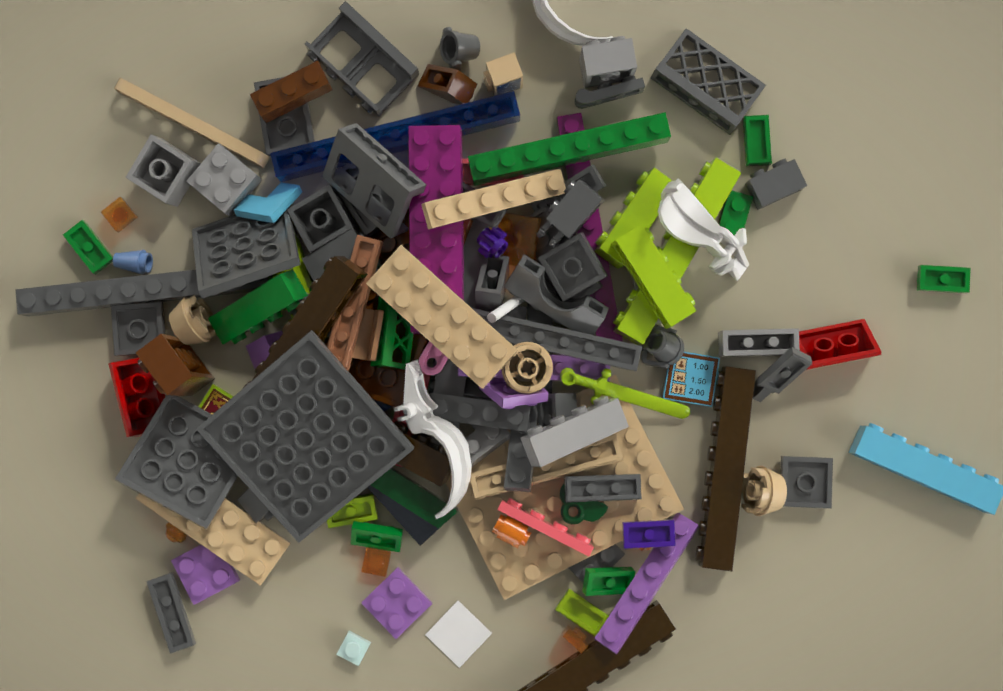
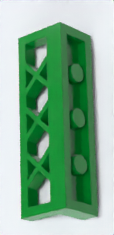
(388, 336)

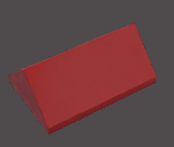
(838, 343)
(135, 395)

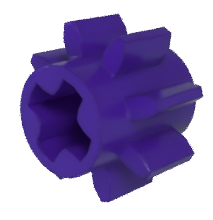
(492, 242)

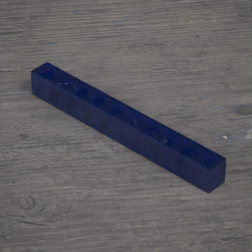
(394, 136)

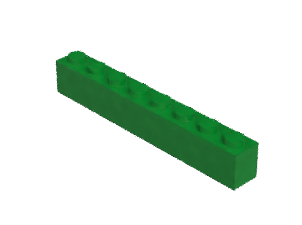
(569, 149)

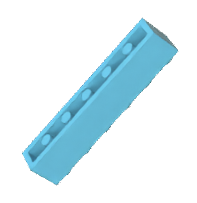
(926, 469)

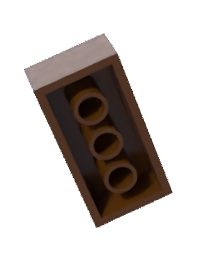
(173, 366)

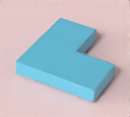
(270, 207)

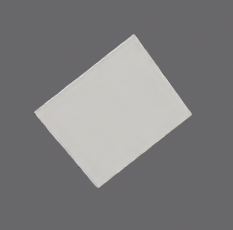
(458, 634)

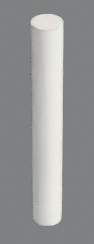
(504, 309)

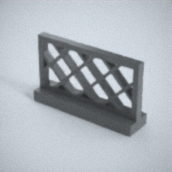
(694, 95)

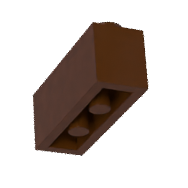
(291, 92)

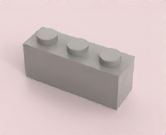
(757, 342)

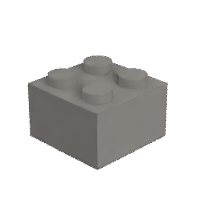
(607, 61)
(163, 170)
(224, 179)

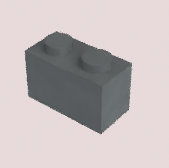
(776, 183)
(491, 282)

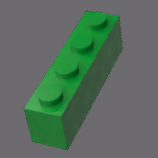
(257, 307)

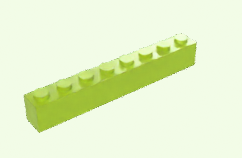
(712, 193)

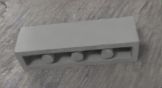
(574, 432)

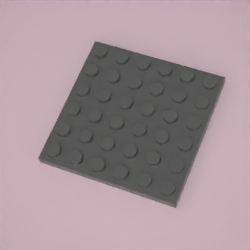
(305, 437)

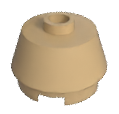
(191, 322)
(528, 368)
(763, 491)

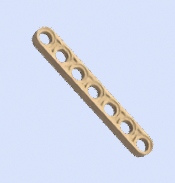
(191, 123)

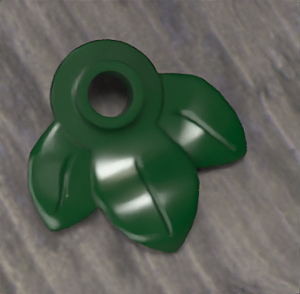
(587, 510)

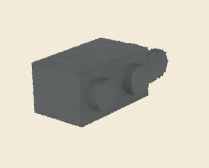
(571, 211)

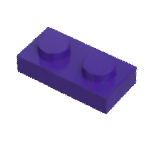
(648, 534)

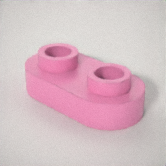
(432, 352)

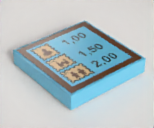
(692, 379)

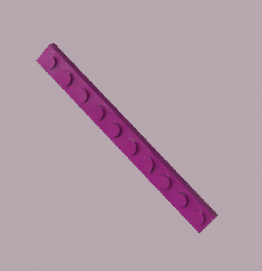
(592, 230)

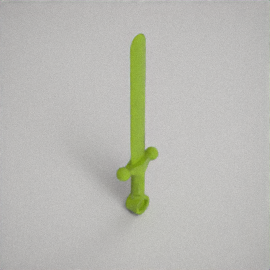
(623, 393)

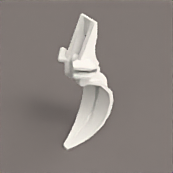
(559, 28)
(692, 224)
(420, 419)

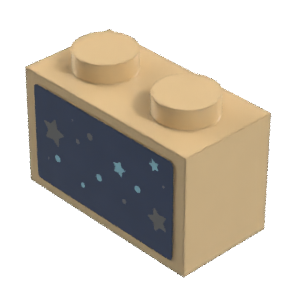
(503, 75)

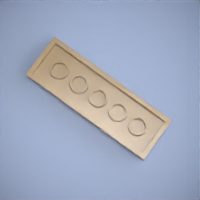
(441, 316)
(232, 537)

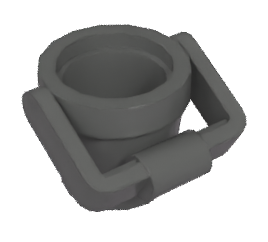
(458, 47)
(664, 346)

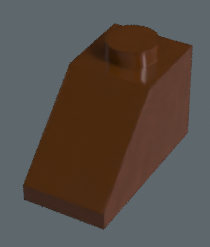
(447, 84)

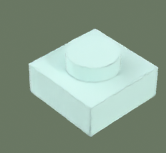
(353, 648)

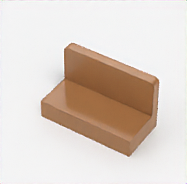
(369, 335)

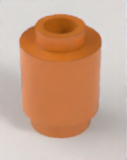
(511, 531)

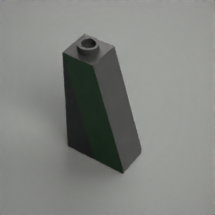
(411, 504)

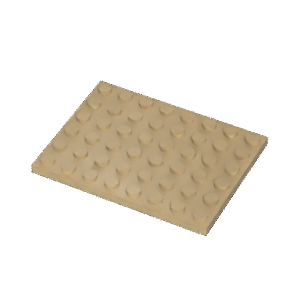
(544, 556)

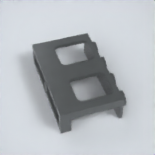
(374, 50)
(375, 168)

